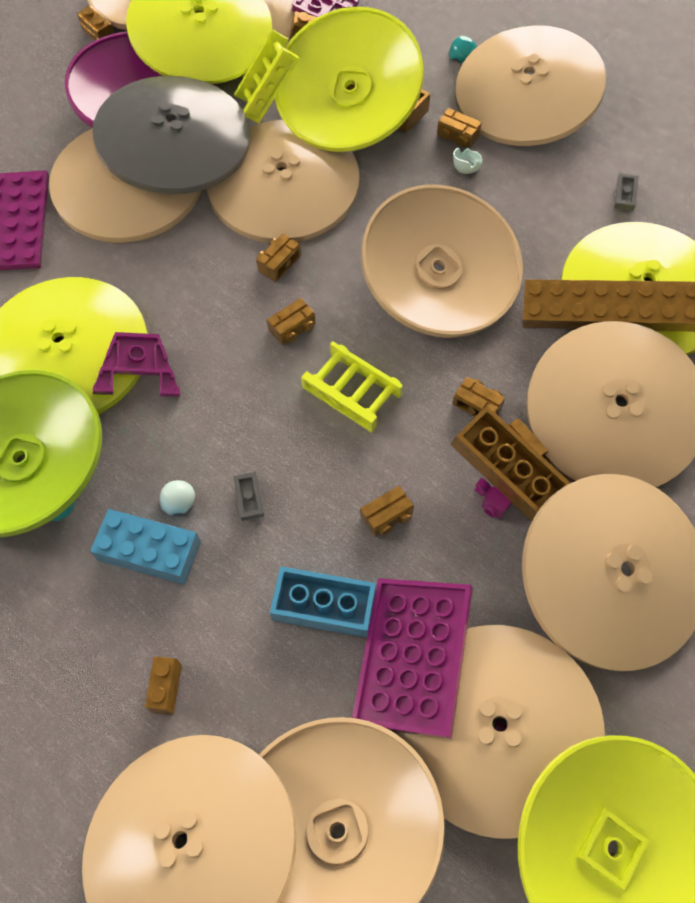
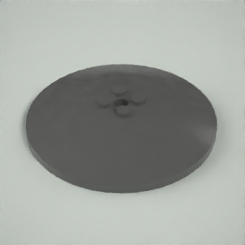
(174, 157)

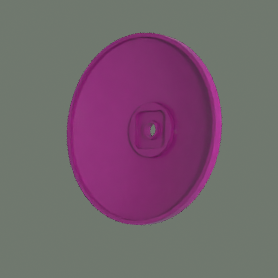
(101, 71)

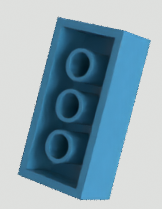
(146, 546)
(323, 601)

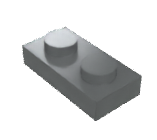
(626, 192)
(248, 496)

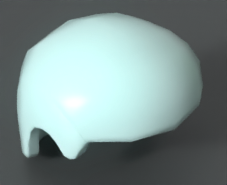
(467, 161)
(177, 497)

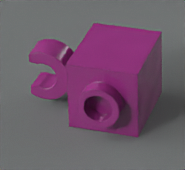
(494, 503)

